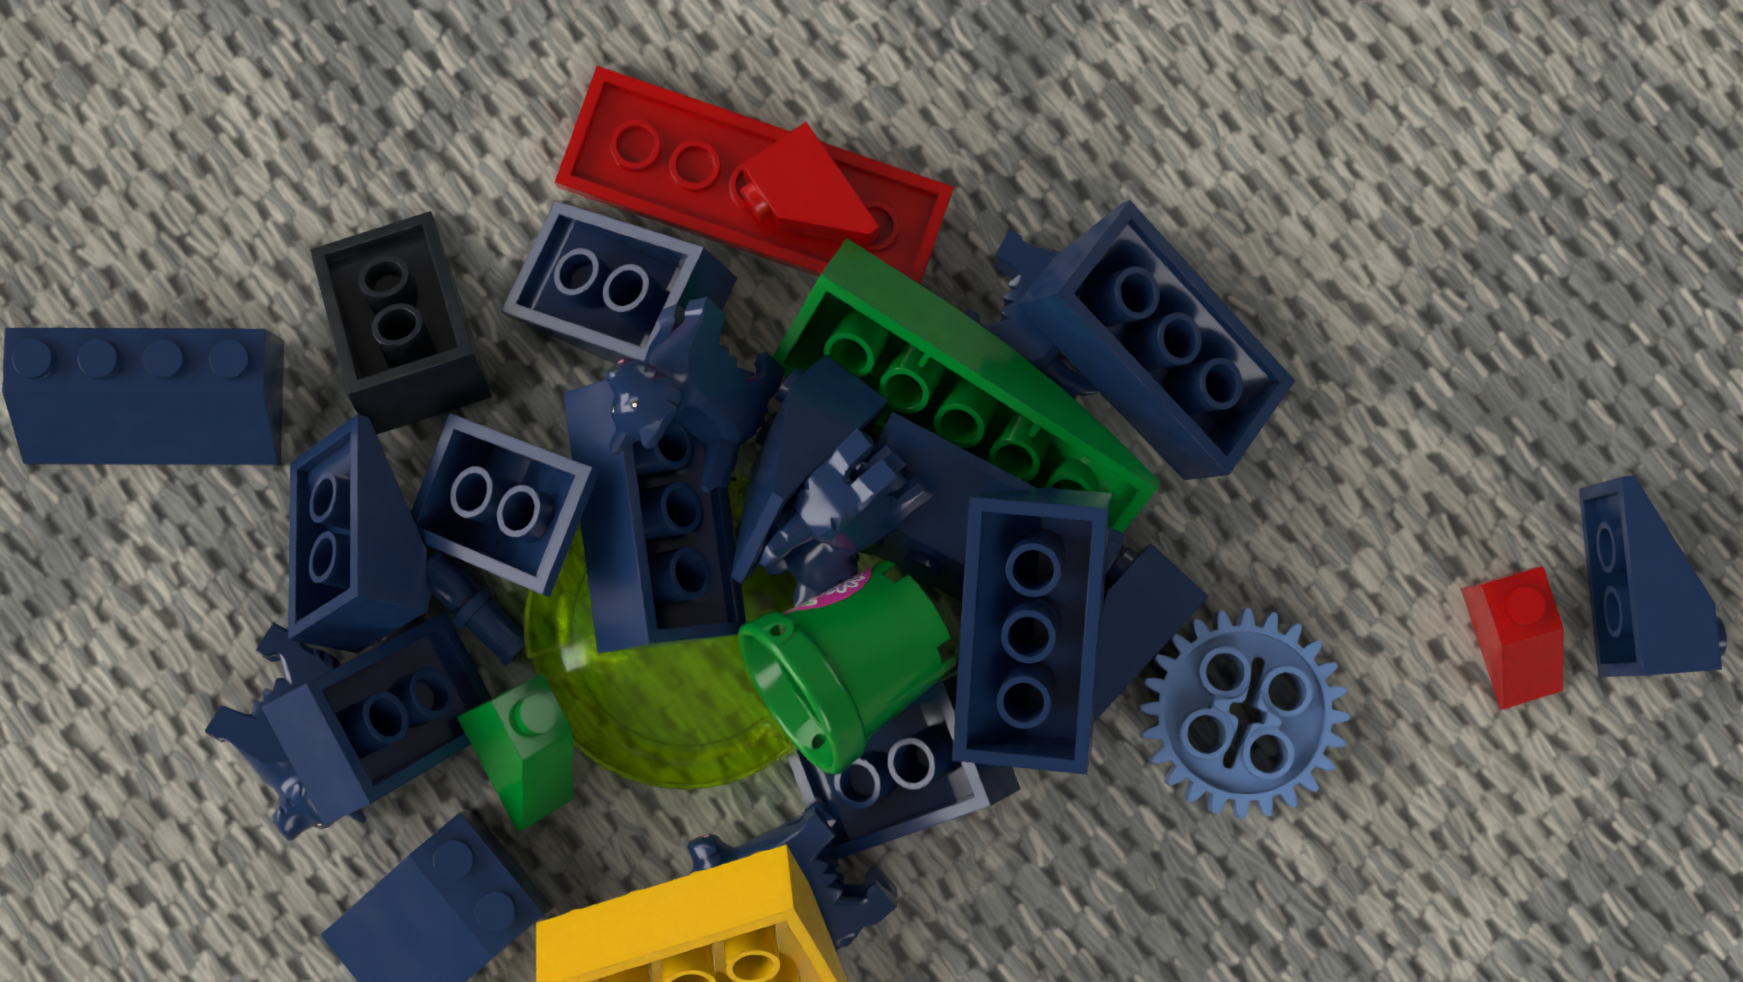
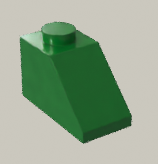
(524, 749)

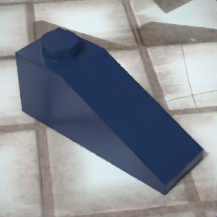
(1139, 616)

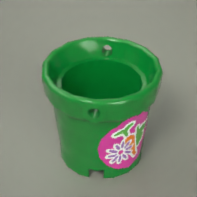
(846, 662)

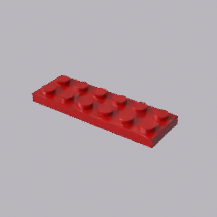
(684, 169)

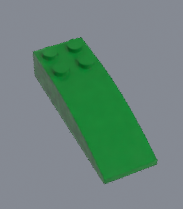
(958, 382)

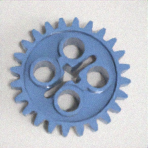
(1298, 731)

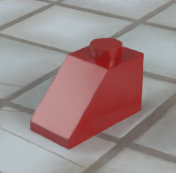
(806, 191)
(1518, 635)

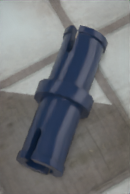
(475, 608)

